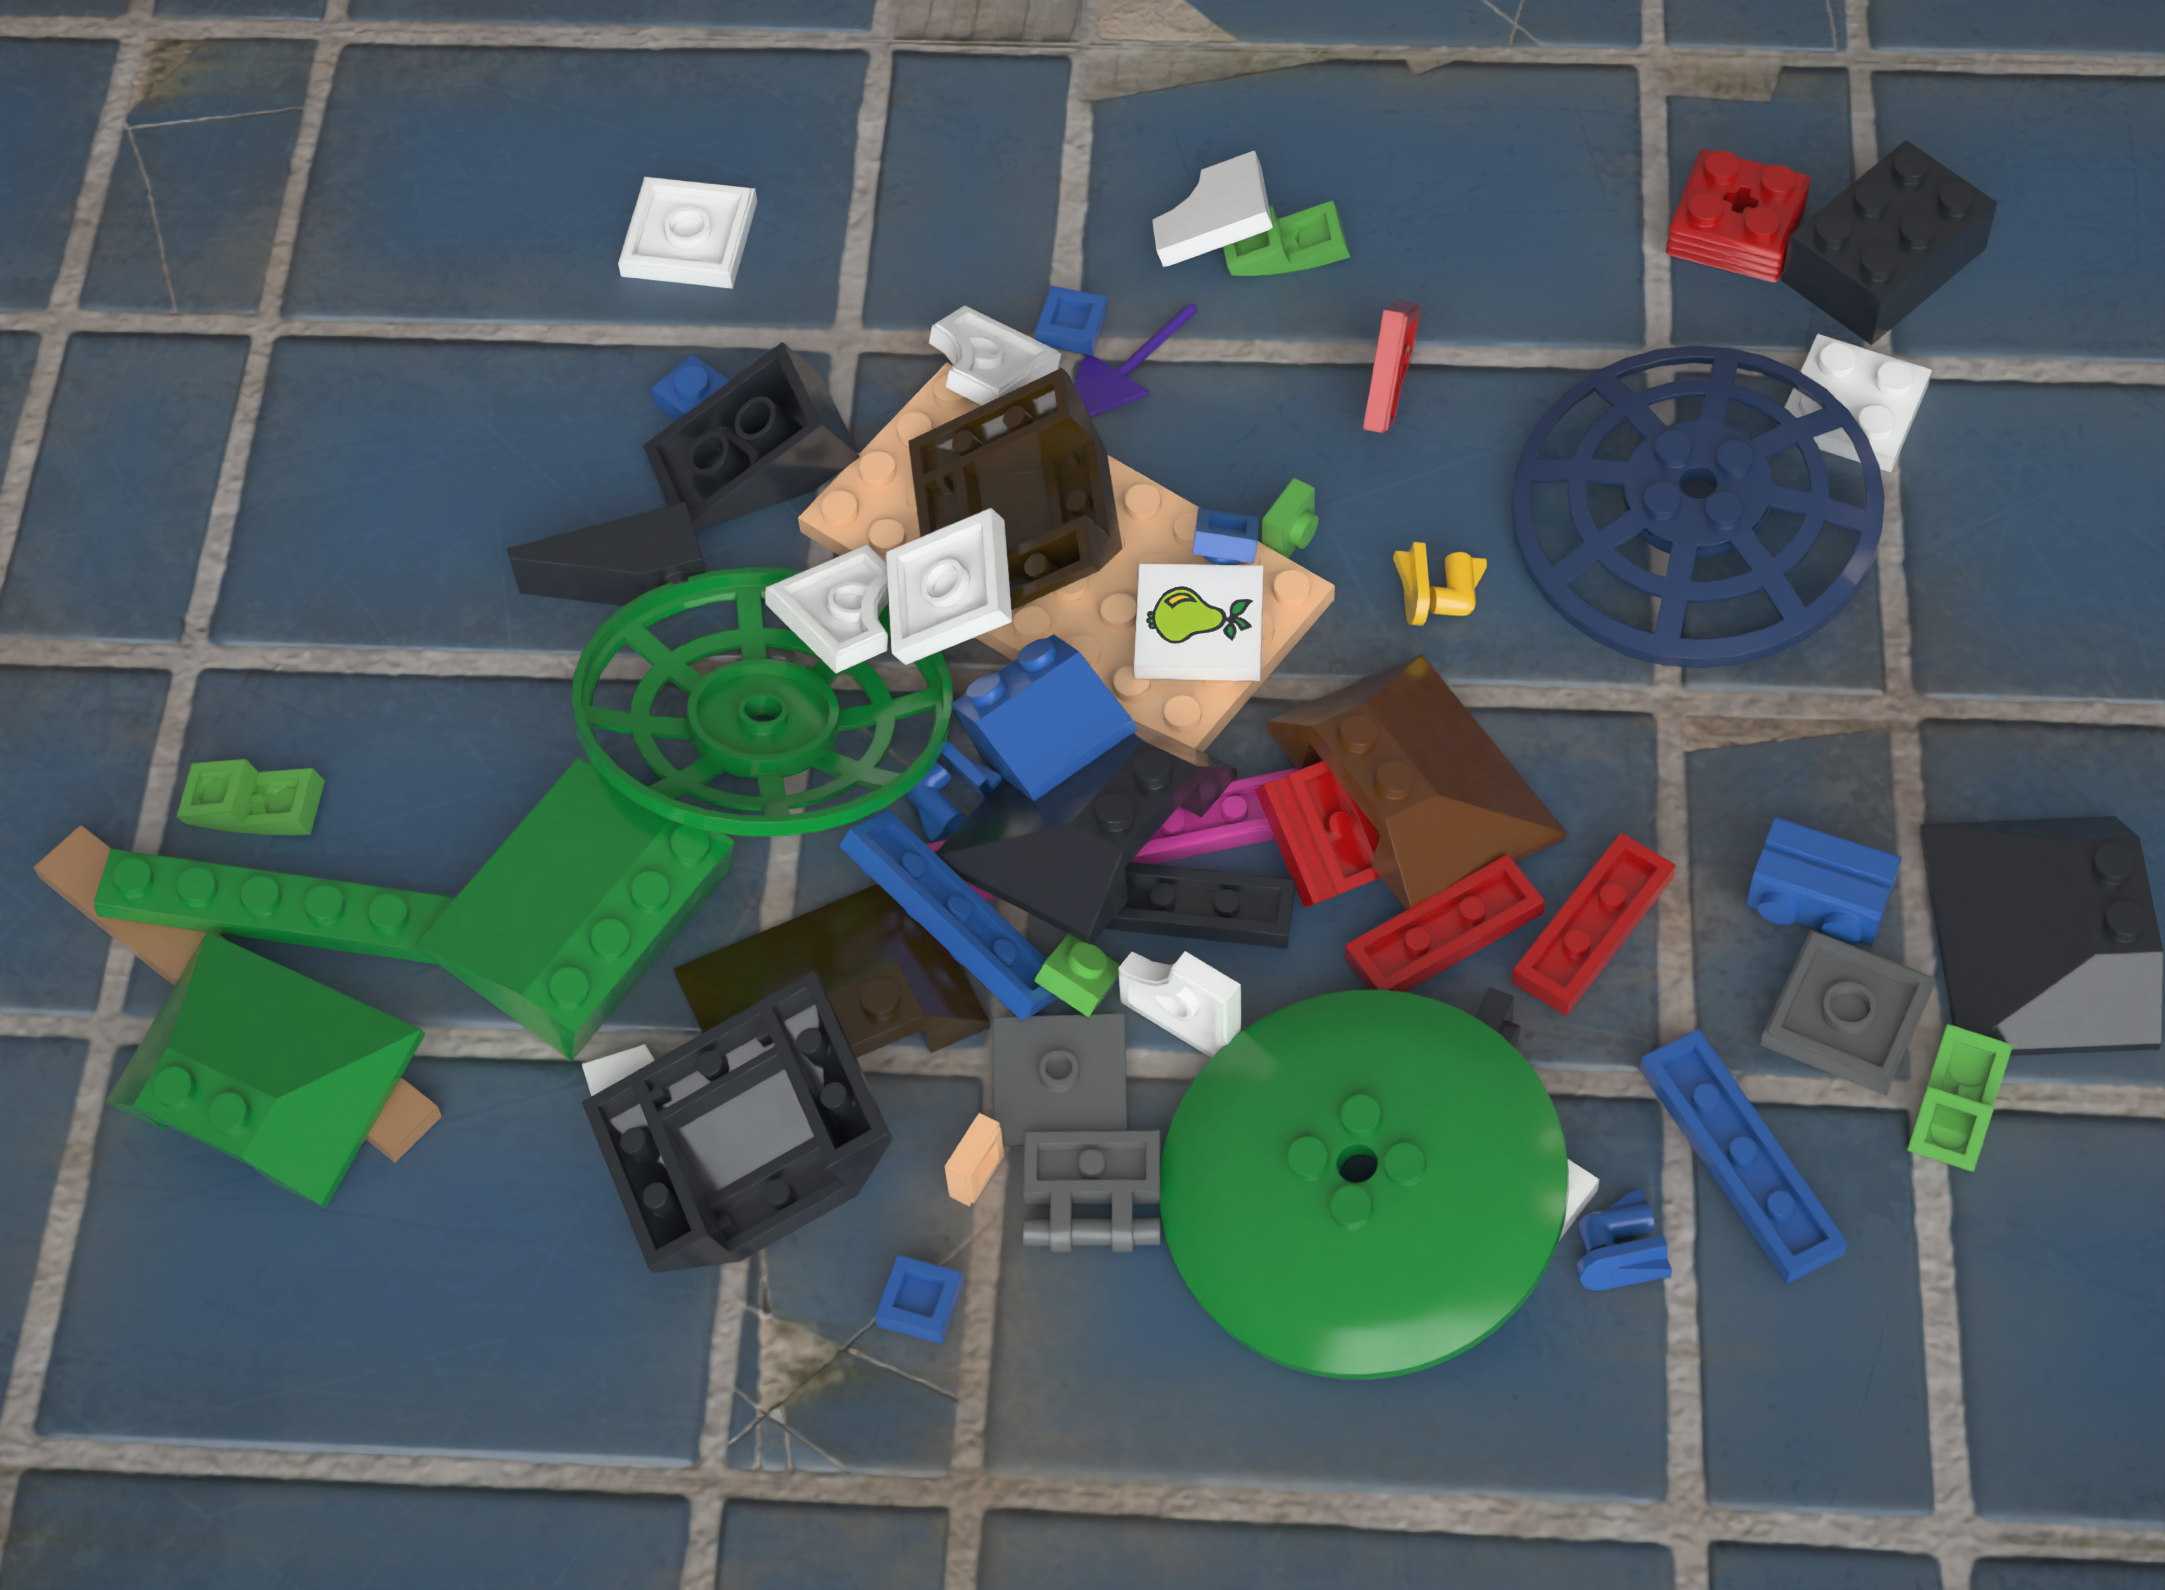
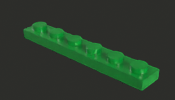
(266, 905)

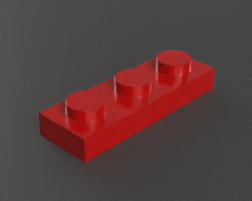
(1593, 924)
(1445, 928)

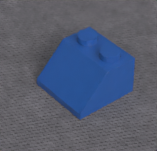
(1042, 717)

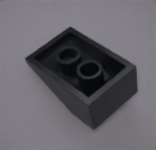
(753, 442)

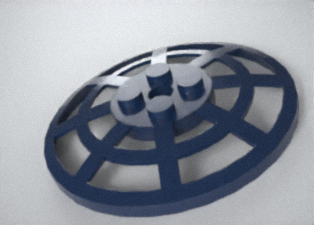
(1698, 526)

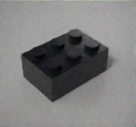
(1888, 242)

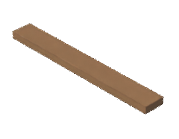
(75, 874)

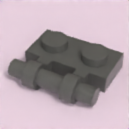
(1091, 1169)

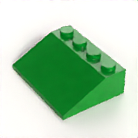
(576, 907)

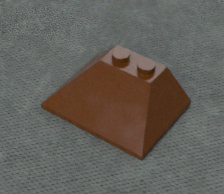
(1420, 777)

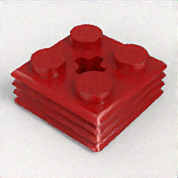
(1738, 214)

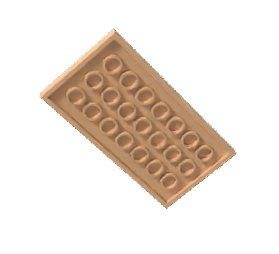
(1097, 614)

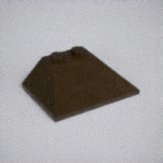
(1037, 468)
(874, 964)

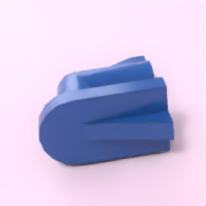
(935, 810)
(1623, 1264)

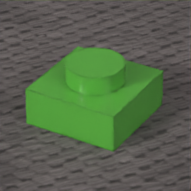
(1291, 519)
(1078, 974)

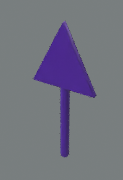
(1109, 388)

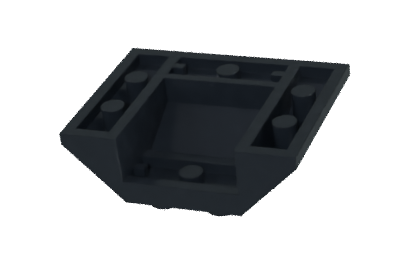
(1072, 844)
(2047, 933)
(741, 1132)

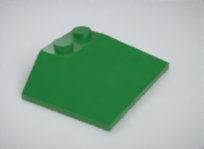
(267, 1068)

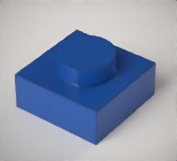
(1072, 320)
(686, 387)
(1225, 537)
(919, 1299)

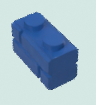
(1822, 882)

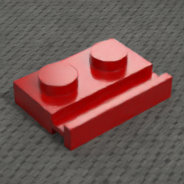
(1319, 833)

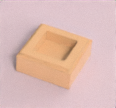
(974, 1160)

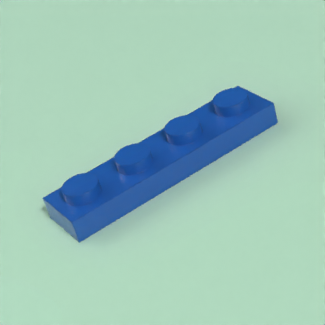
(950, 911)
(1743, 1156)

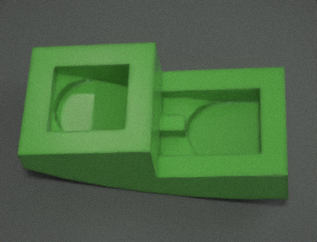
(1293, 244)
(242, 800)
(1959, 1098)

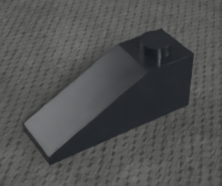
(612, 559)

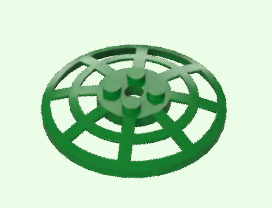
(728, 697)

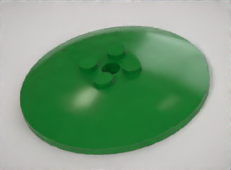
(1381, 1268)

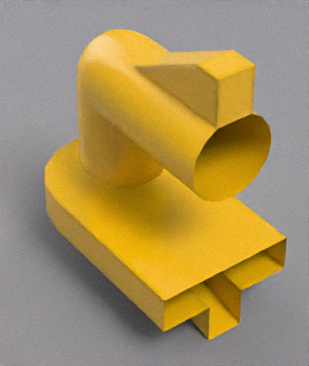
(1461, 580)

